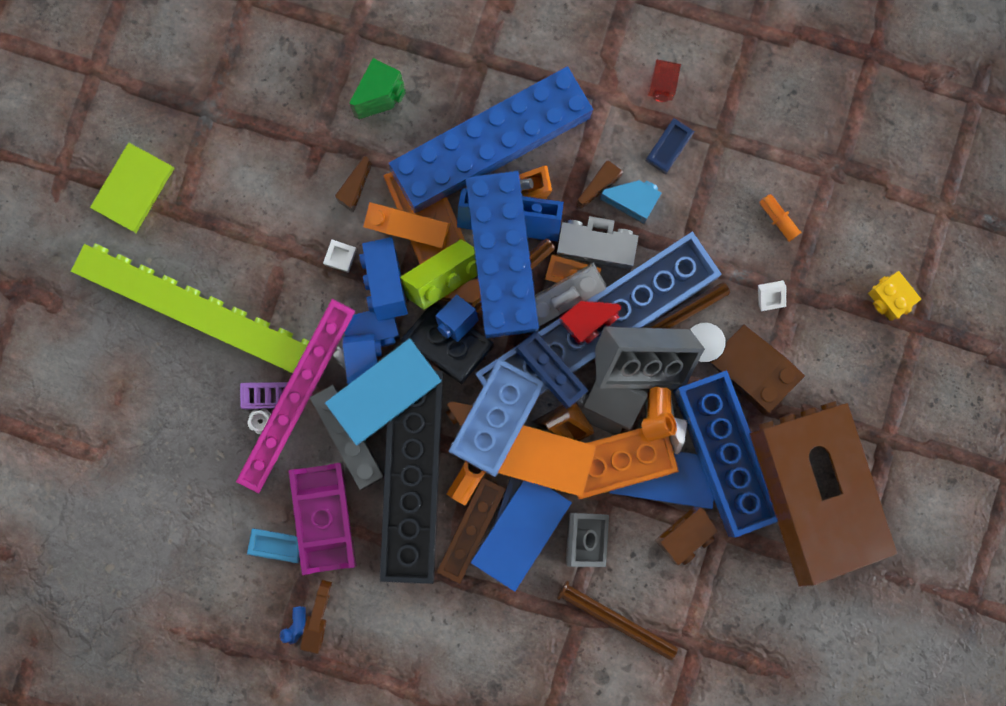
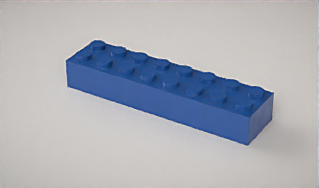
(491, 139)

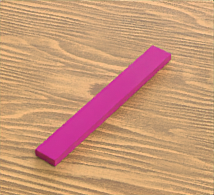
(295, 395)

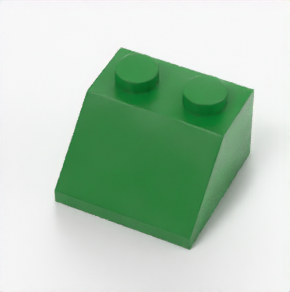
(377, 90)

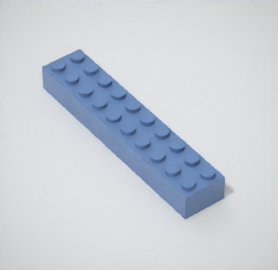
(642, 296)

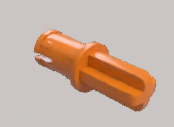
(780, 217)

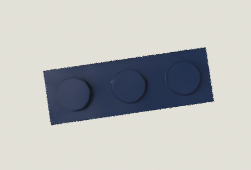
(551, 370)

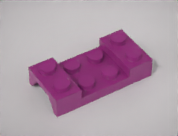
(322, 518)

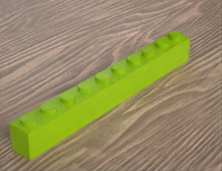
(188, 307)

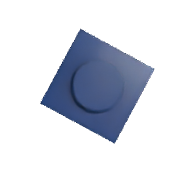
(456, 318)

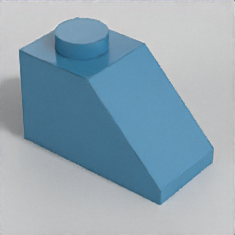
(633, 198)

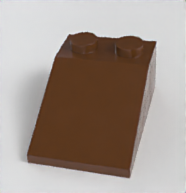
(757, 369)

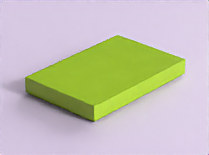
(132, 187)

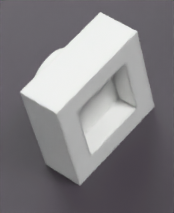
(340, 256)
(772, 295)

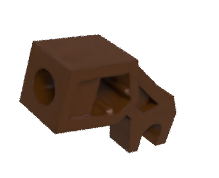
(315, 624)

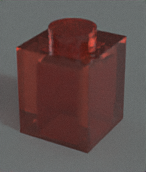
(664, 80)

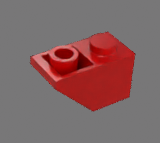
(587, 318)

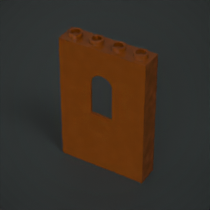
(829, 534)

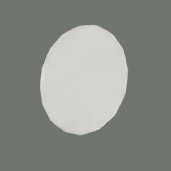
(712, 340)

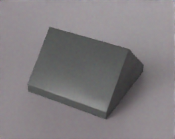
(616, 405)
(587, 540)

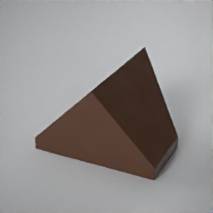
(566, 422)

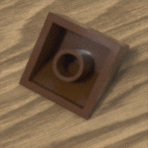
(687, 535)

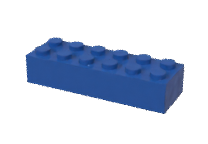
(502, 254)
(726, 453)

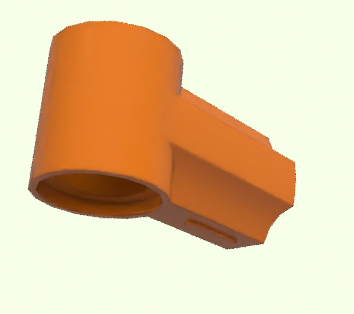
(659, 419)
(464, 484)

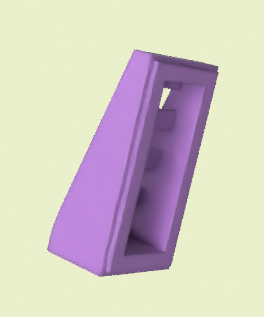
(245, 395)

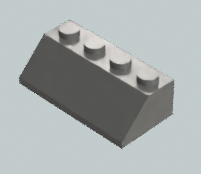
(646, 357)

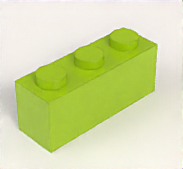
(440, 274)

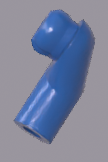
(296, 629)

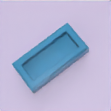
(274, 545)

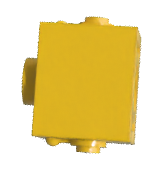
(894, 296)

